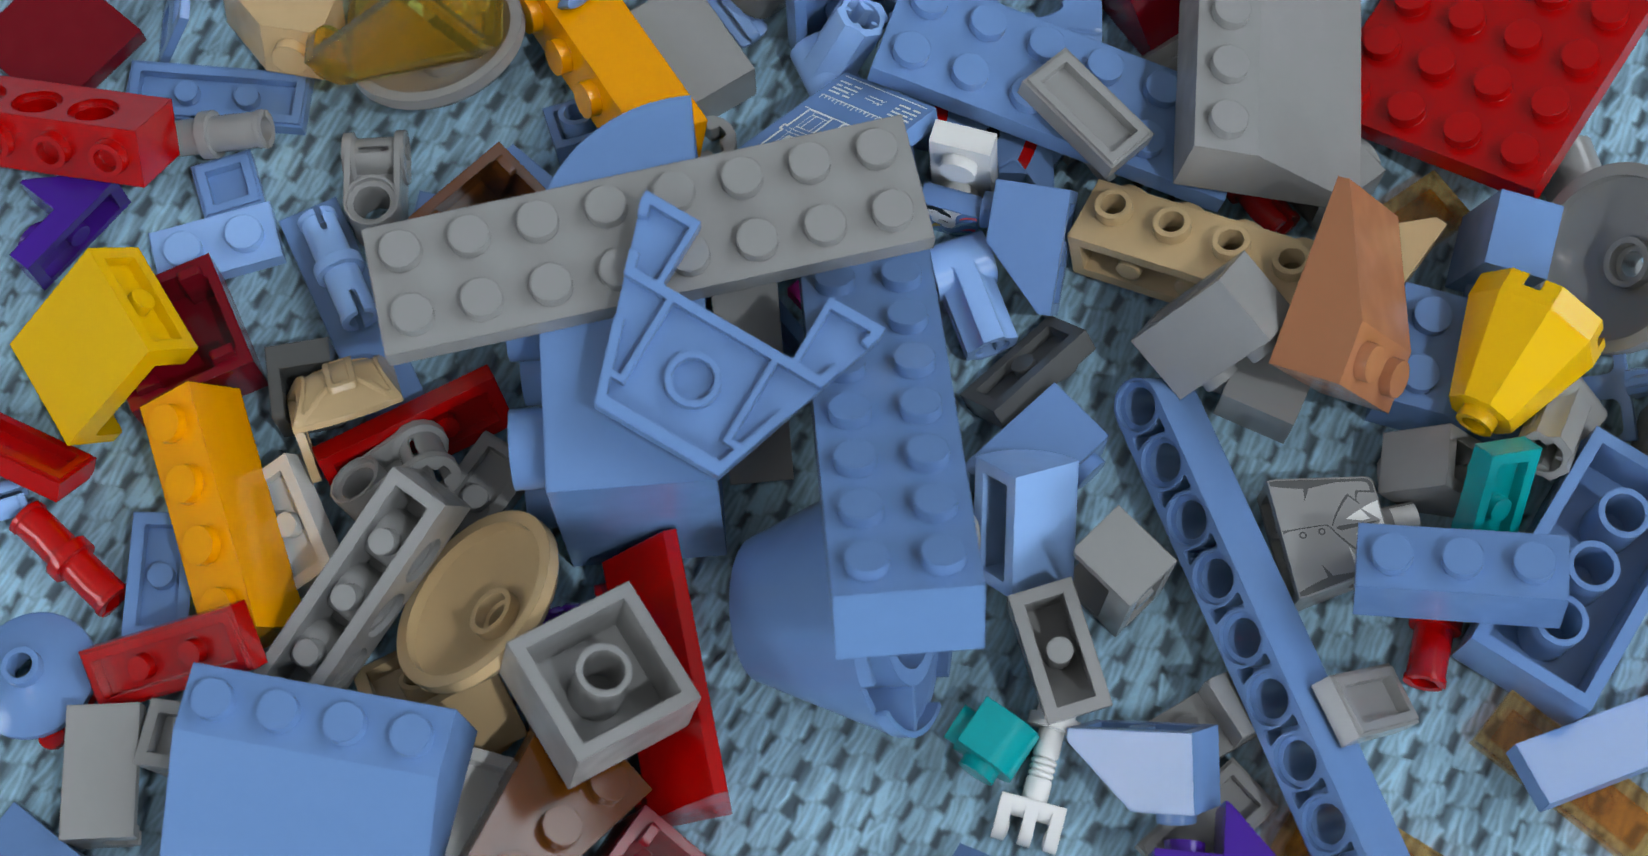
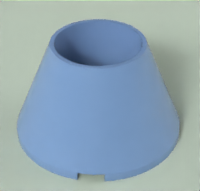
(787, 636)

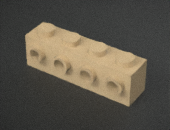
(1170, 245)

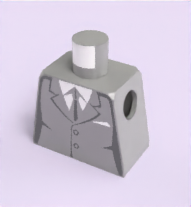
(1316, 529)

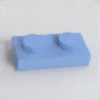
(235, 240)

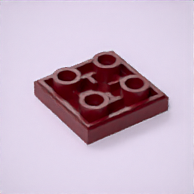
(65, 40)

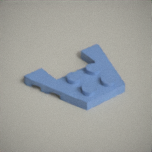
(698, 378)

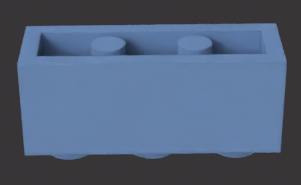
(1461, 575)

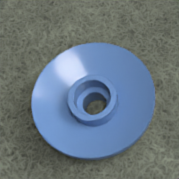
(38, 701)

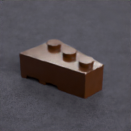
(541, 817)

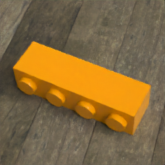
(605, 59)
(221, 504)

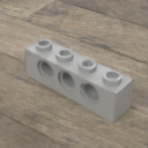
(366, 581)

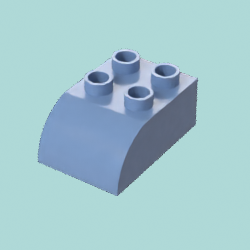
(574, 462)

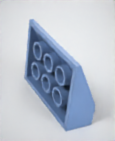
(309, 770)

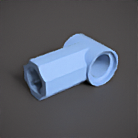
(840, 45)
(969, 288)

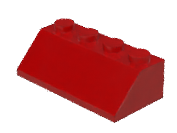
(688, 764)

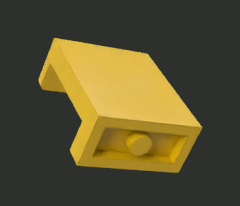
(100, 341)

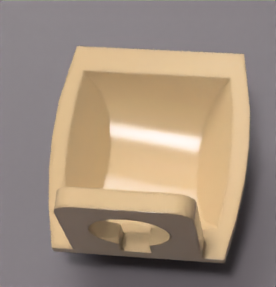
(337, 395)

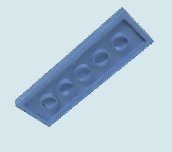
(980, 51)

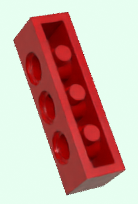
(85, 132)

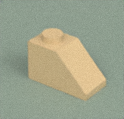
(279, 29)

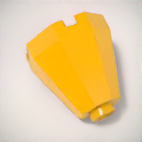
(1519, 350)

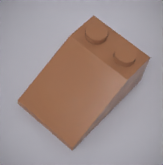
(1350, 306)

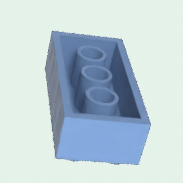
(1606, 515)

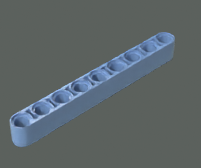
(1253, 621)

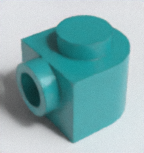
(991, 741)

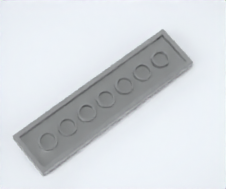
(564, 250)

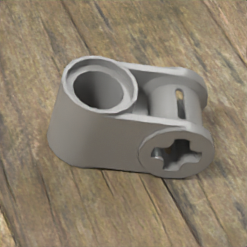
(375, 178)
(362, 476)

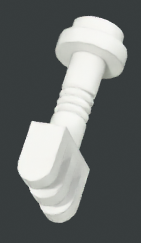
(1033, 803)

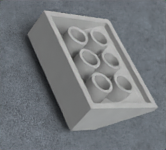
(1268, 97)

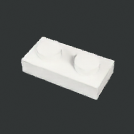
(963, 157)
(300, 519)

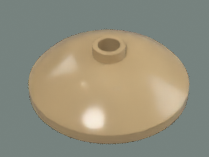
(475, 598)

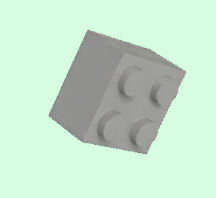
(598, 684)

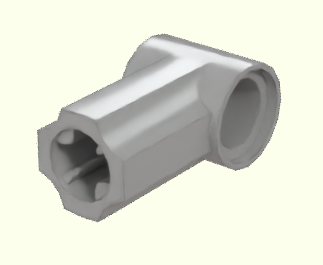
(1562, 427)

